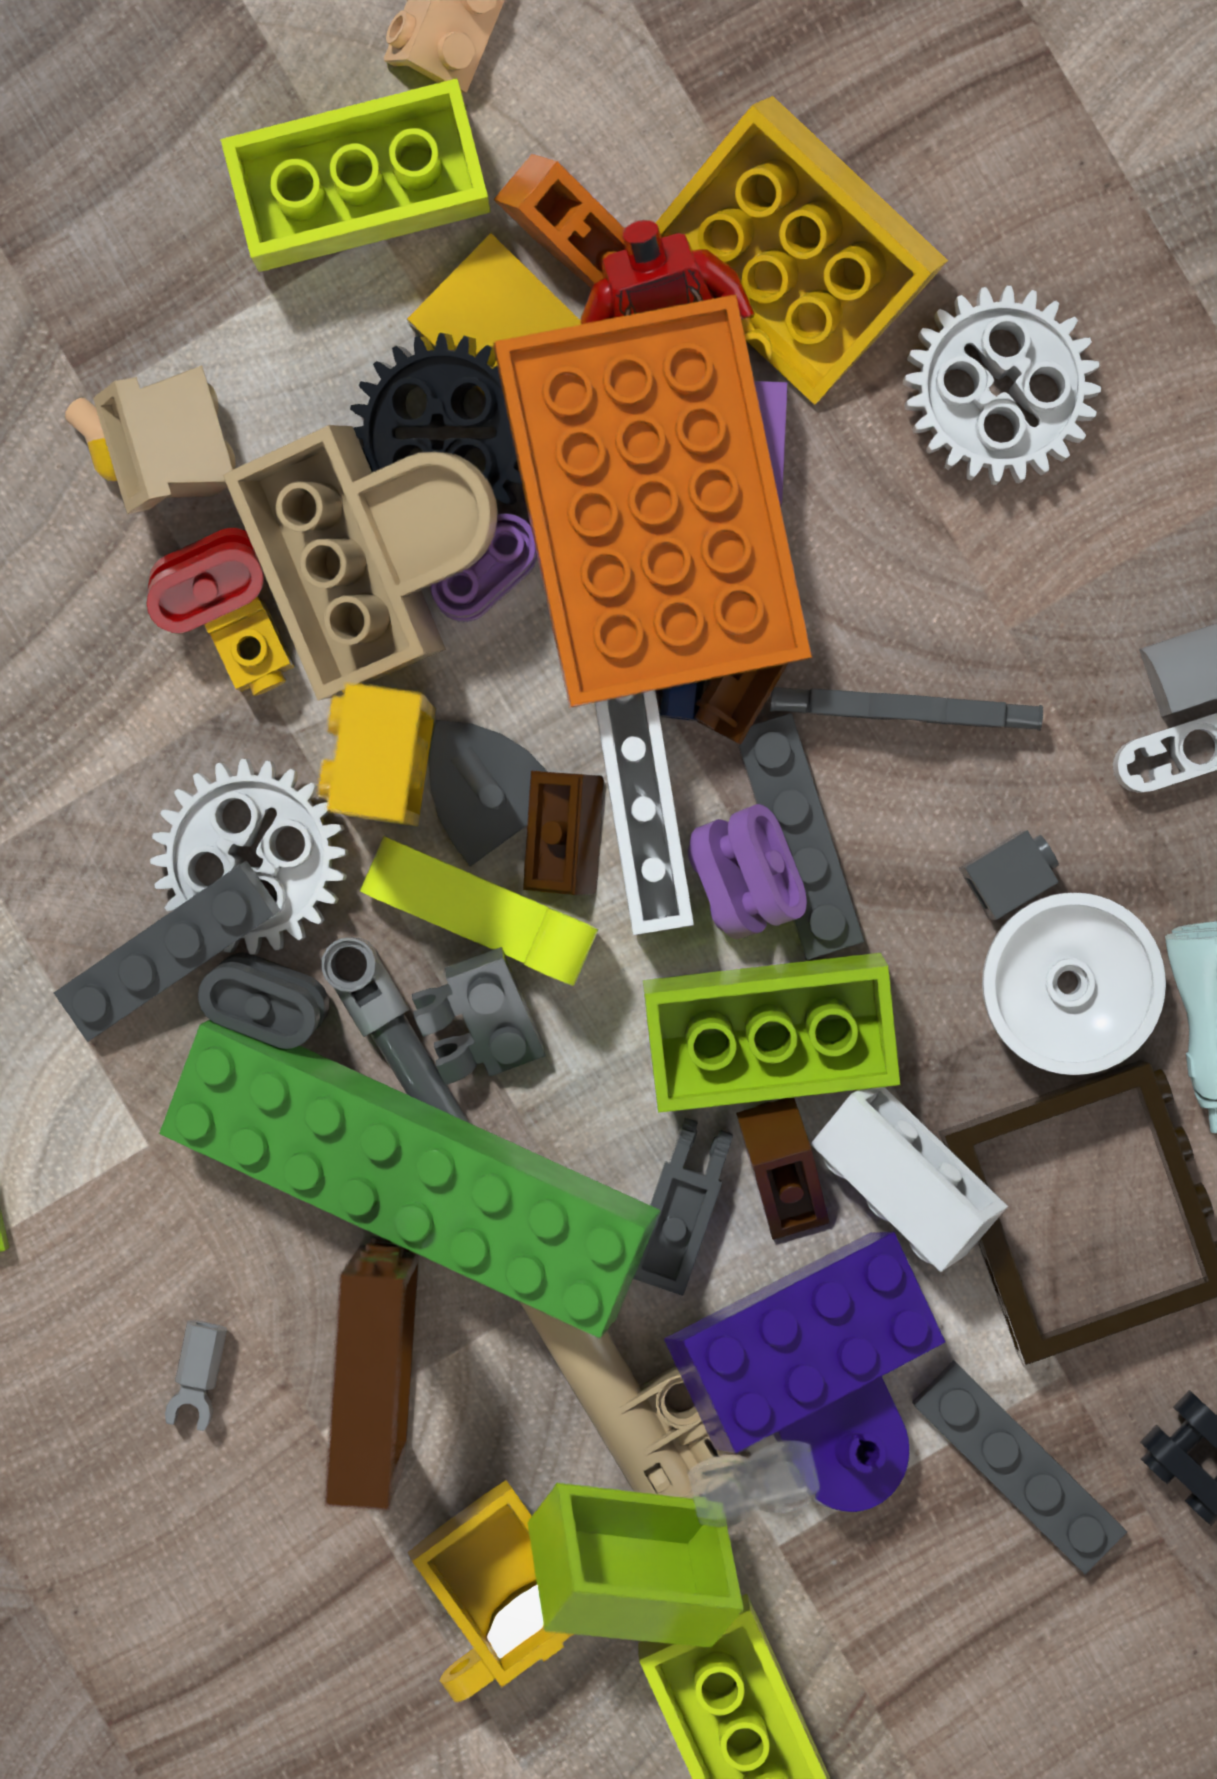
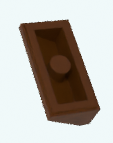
(563, 833)

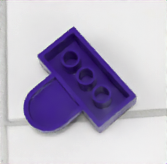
(811, 1364)

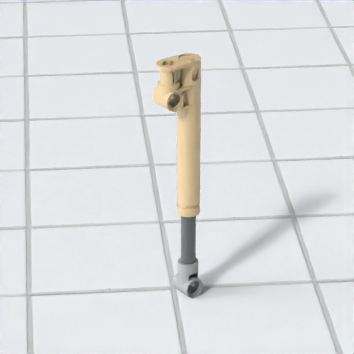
(642, 1432)

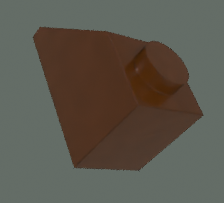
(783, 1167)

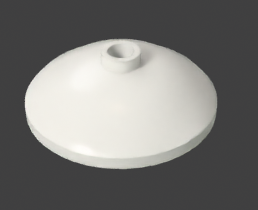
(1116, 990)

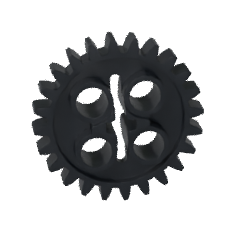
(445, 379)

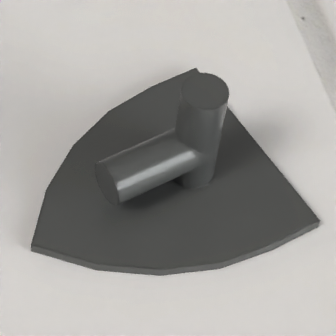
(479, 786)

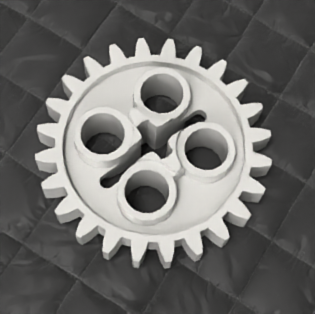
(1042, 350)
(201, 830)

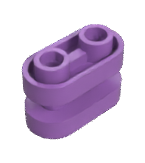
(496, 573)
(747, 872)

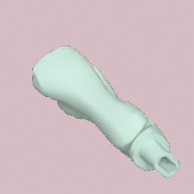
(1194, 968)

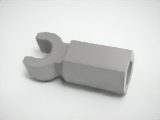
(197, 1370)

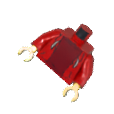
(661, 275)

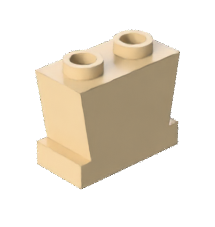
(164, 439)

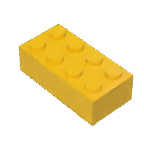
(378, 754)

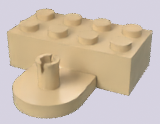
(359, 547)

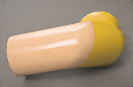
(85, 419)

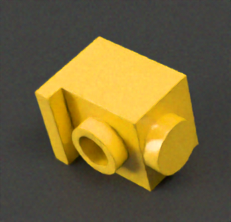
(246, 622)

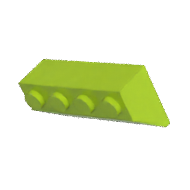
(771, 1032)

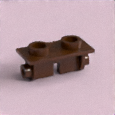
(736, 700)

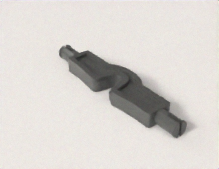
(906, 707)

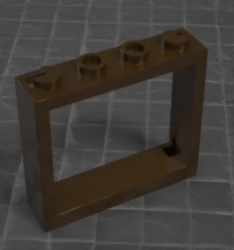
(1190, 1197)

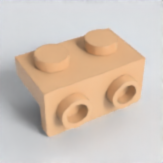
(442, 37)

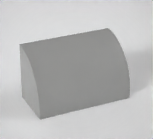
(1183, 669)

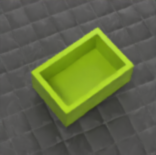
(632, 1567)

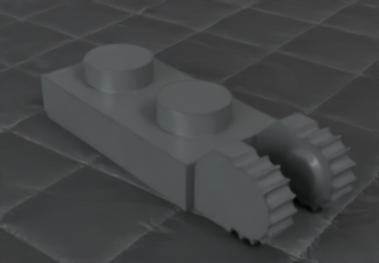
(686, 1208)

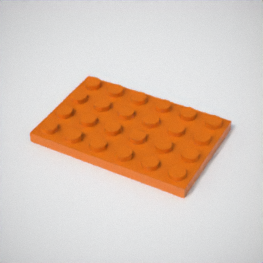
(652, 500)

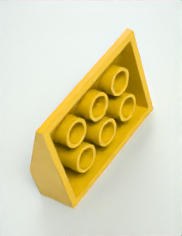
(808, 242)

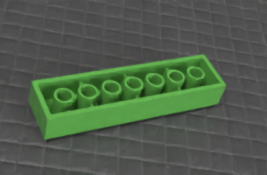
(412, 1175)

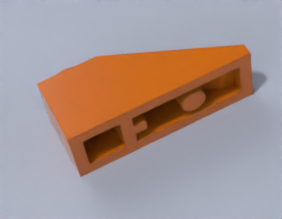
(562, 217)

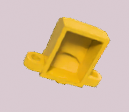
(488, 1585)

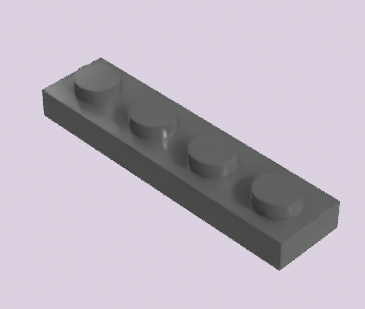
(786, 787)
(167, 951)
(1019, 1467)

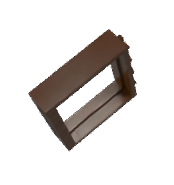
(372, 1376)

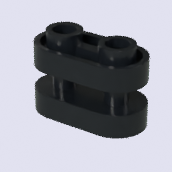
(1170, 1458)

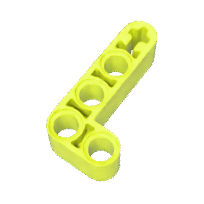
(479, 910)

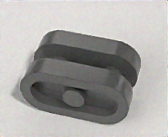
(263, 1000)

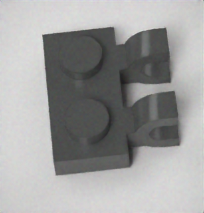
(494, 1012)

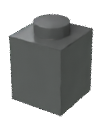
(1011, 873)

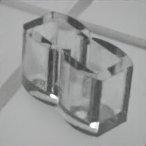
(771, 1480)

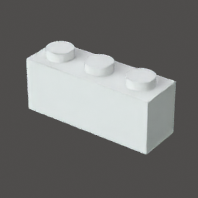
(908, 1176)

